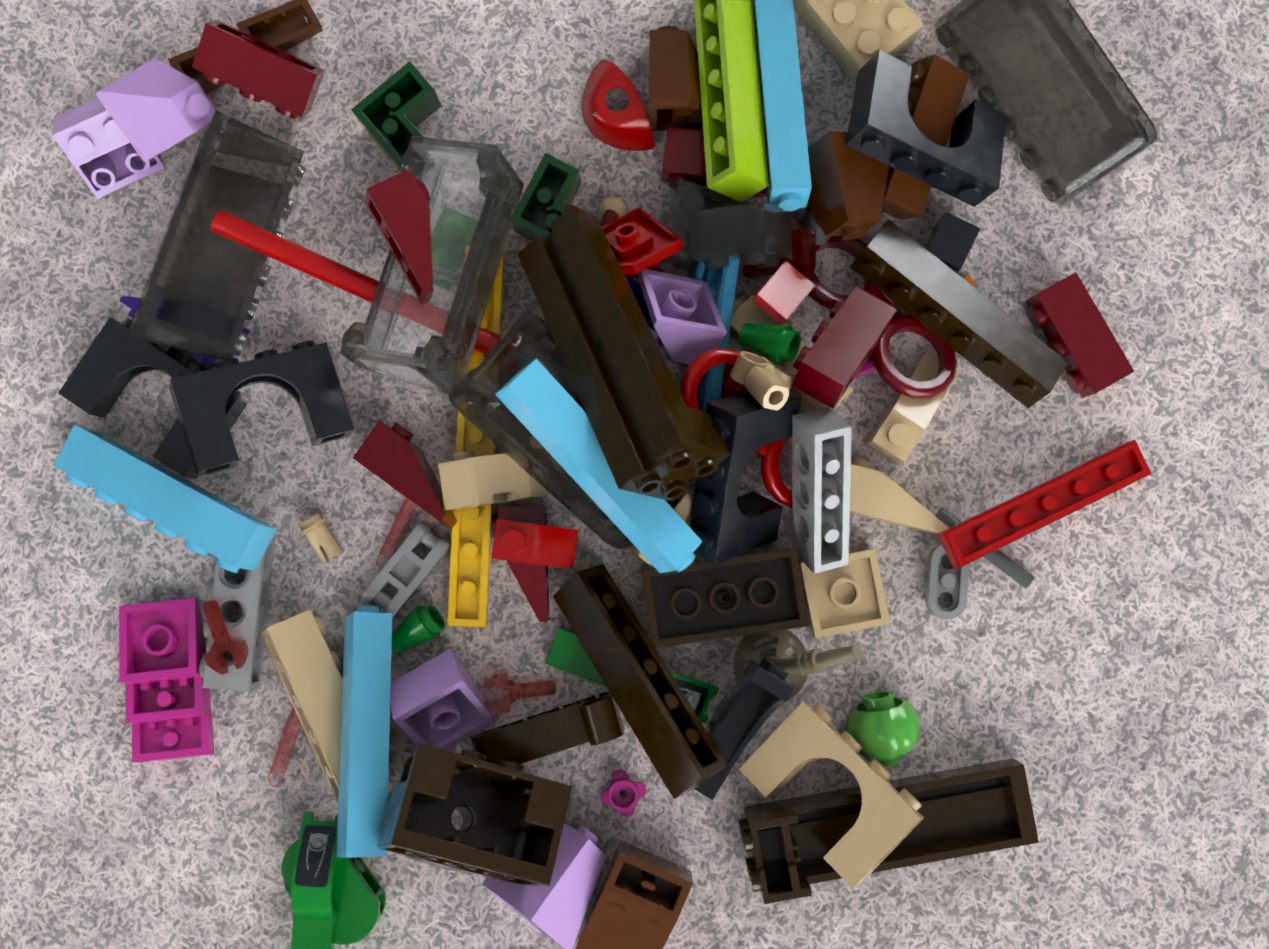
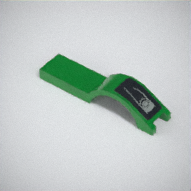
(571, 657)
(313, 885)

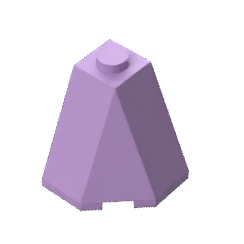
(561, 906)

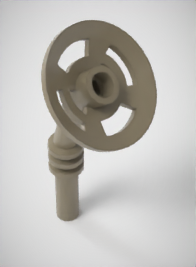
(797, 667)

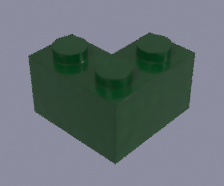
(396, 110)
(545, 197)

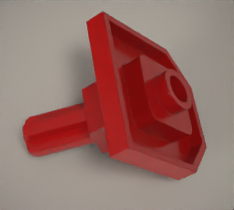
(640, 242)

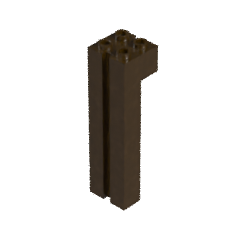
(615, 362)
(962, 810)

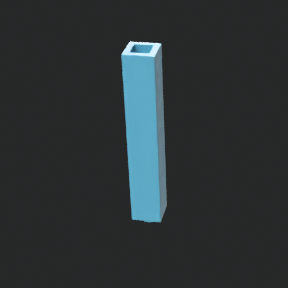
(782, 105)
(570, 439)
(364, 732)

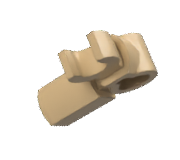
(763, 379)

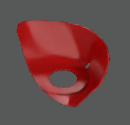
(619, 129)

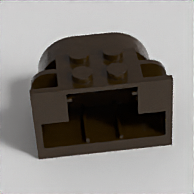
(507, 815)

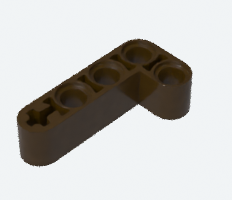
(552, 731)

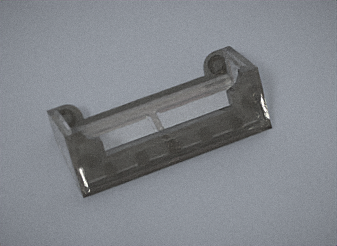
(470, 215)

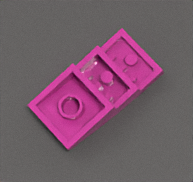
(164, 690)

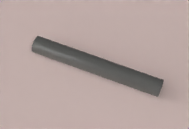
(997, 557)

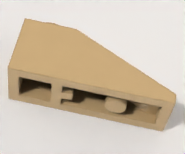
(907, 417)
(882, 499)

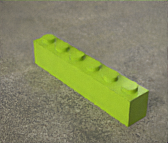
(731, 98)

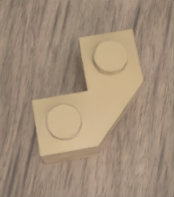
(485, 481)

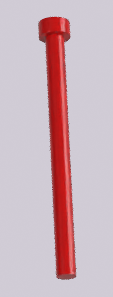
(311, 263)

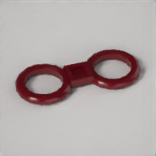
(899, 323)

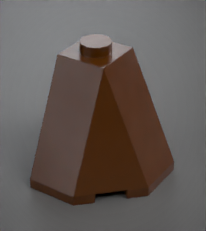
(673, 80)
(845, 187)

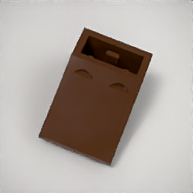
(636, 902)

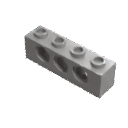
(821, 488)
(254, 599)

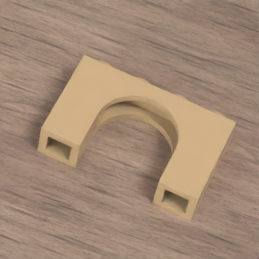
(884, 814)

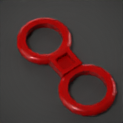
(770, 452)

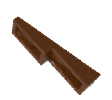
(279, 27)

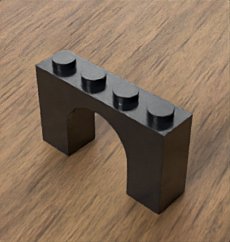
(885, 131)
(113, 363)
(302, 372)
(719, 517)

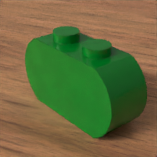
(356, 896)

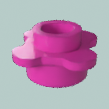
(626, 804)

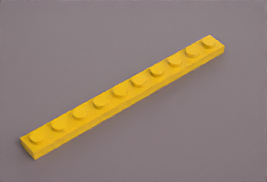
(472, 531)

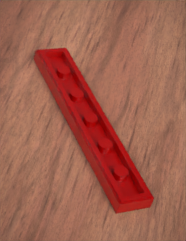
(1043, 504)

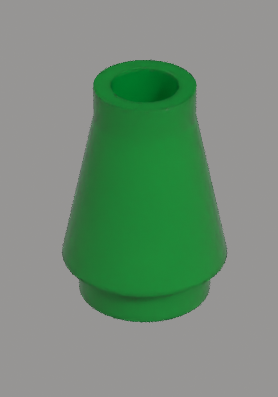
(773, 341)
(417, 628)

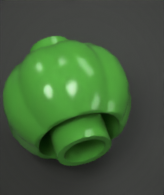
(885, 728)

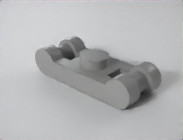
(406, 569)

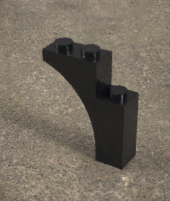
(742, 714)

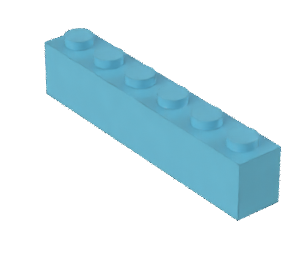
(164, 498)

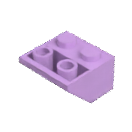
(100, 149)

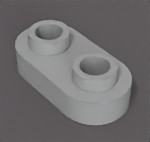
(945, 580)

